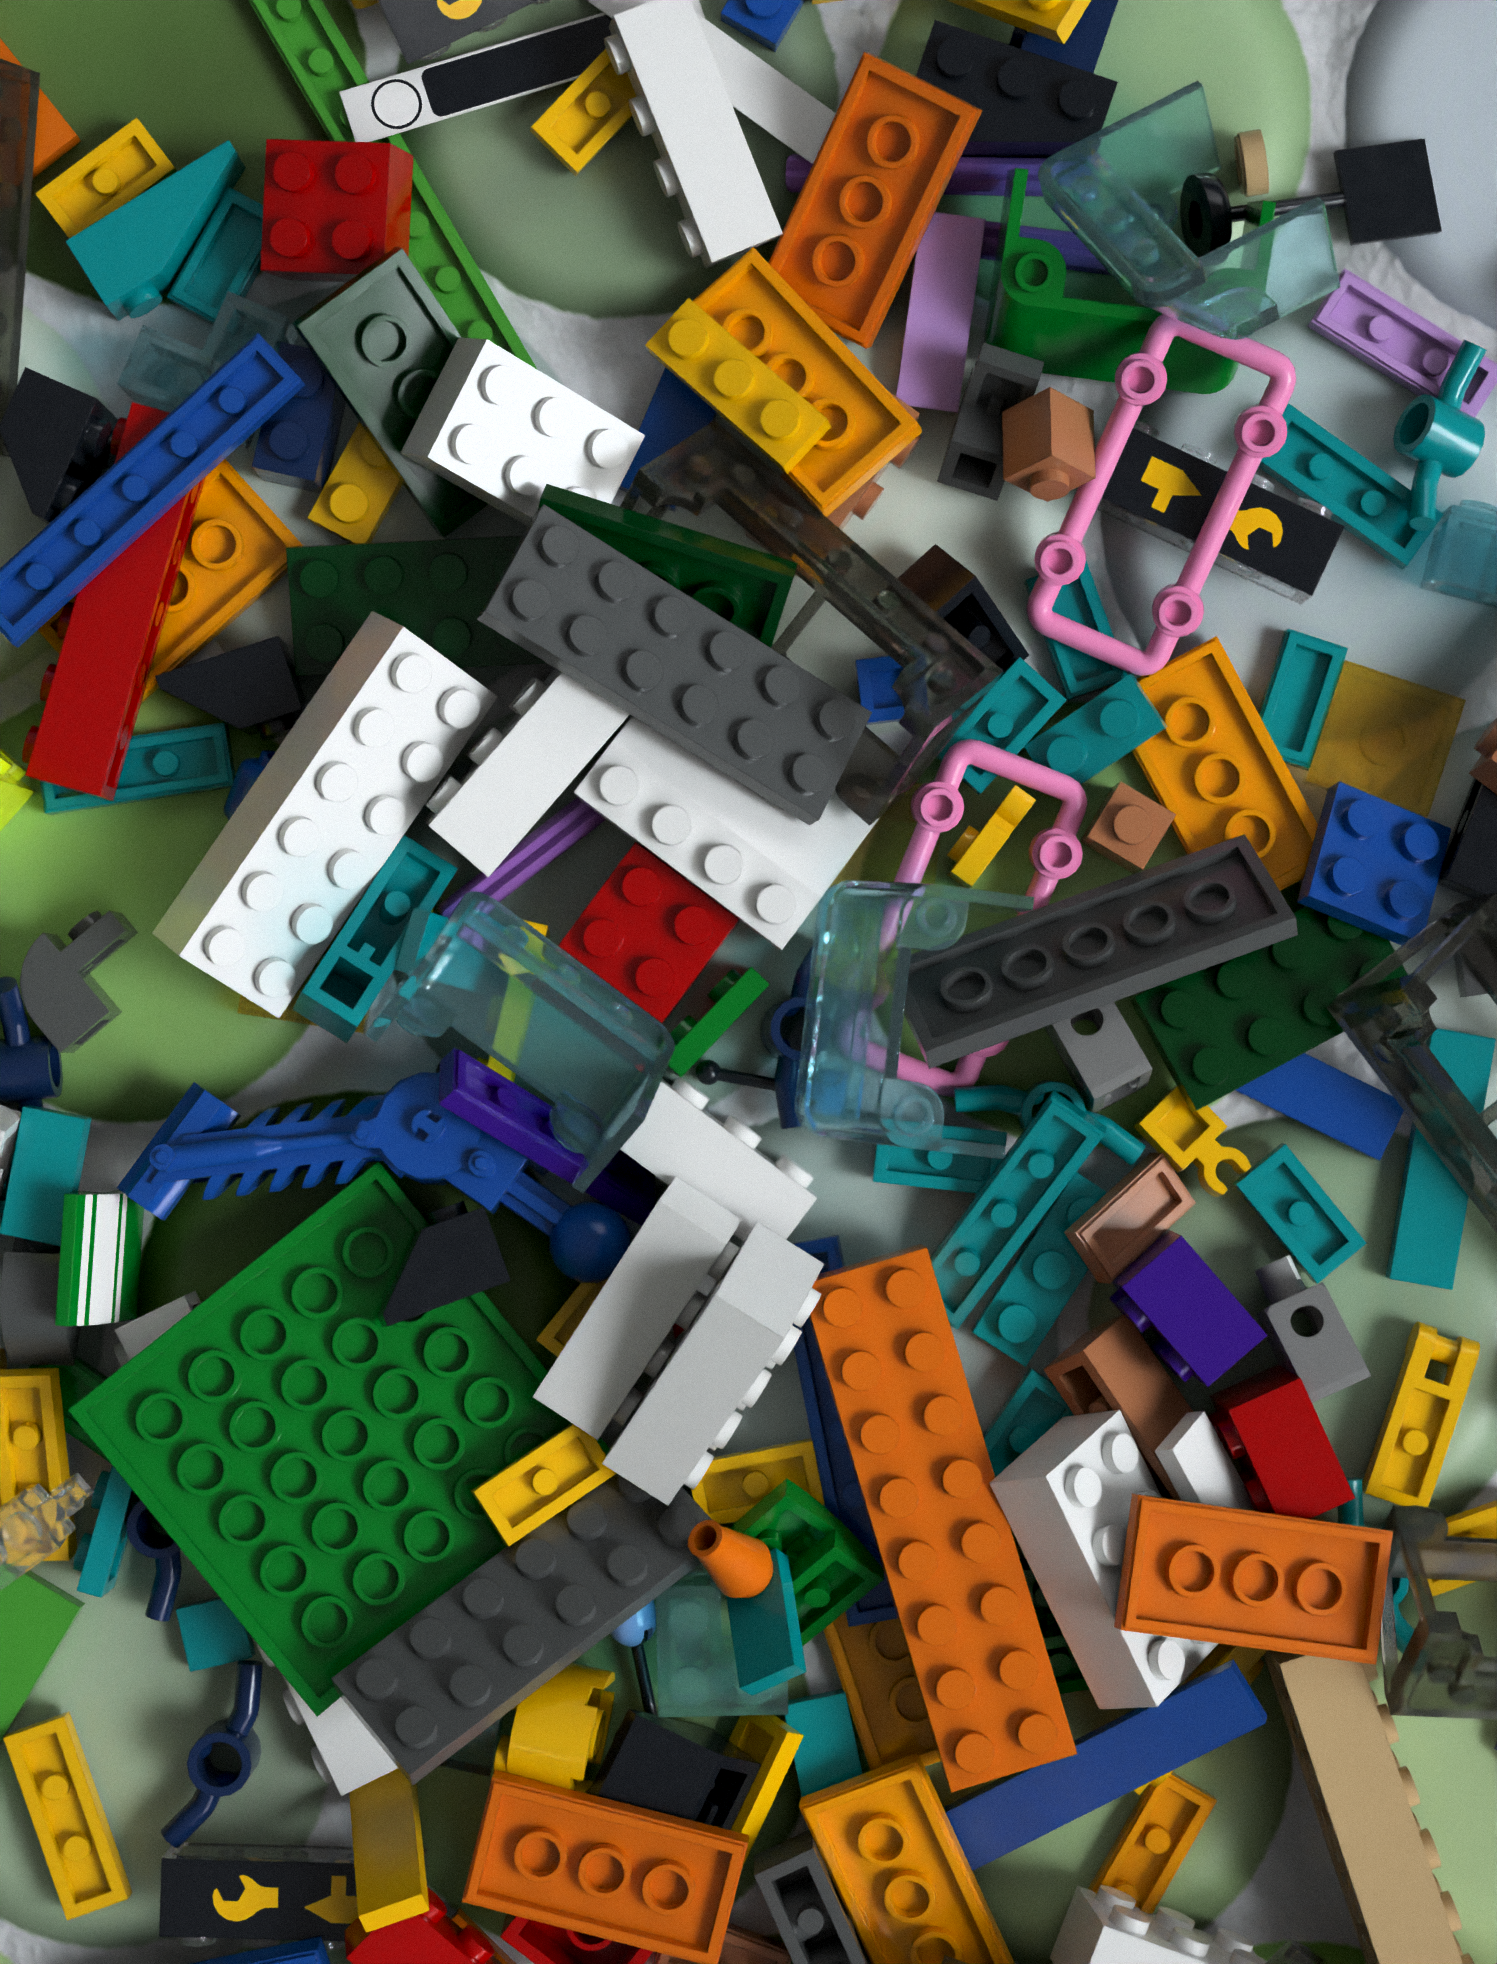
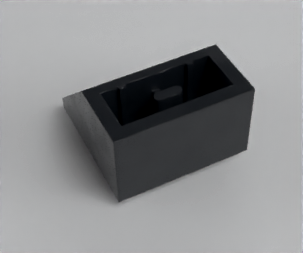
(56, 442)
(676, 1770)

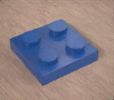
(1374, 864)

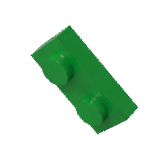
(731, 1000)

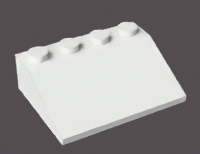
(720, 832)

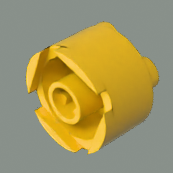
(560, 1729)

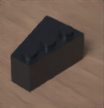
(1026, 99)

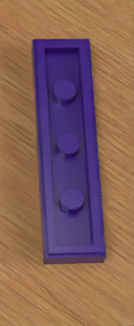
(525, 1126)

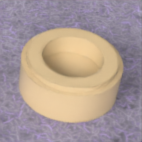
(1251, 163)

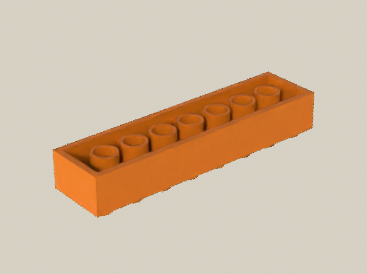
(938, 1519)

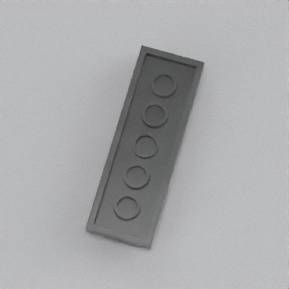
(675, 665)
(1094, 949)
(518, 1622)

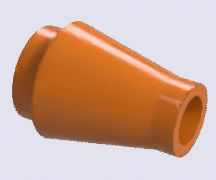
(734, 1560)

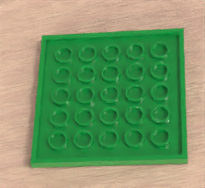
(313, 1451)

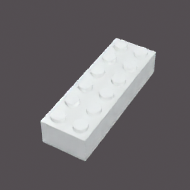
(325, 814)

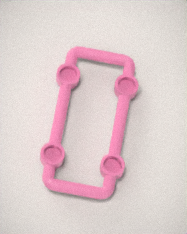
(1178, 606)
(1052, 853)

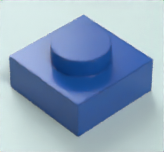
(762, 19)
(875, 689)

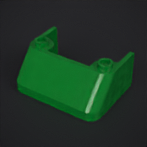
(1078, 334)

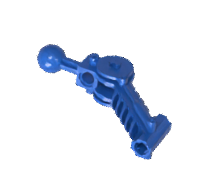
(402, 1130)

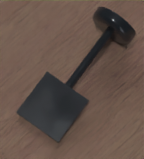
(1382, 190)

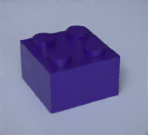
(1188, 1308)

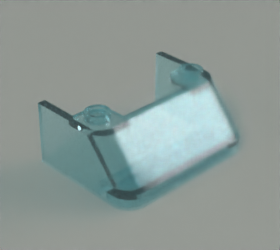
(1120, 206)
(859, 1005)
(540, 1020)

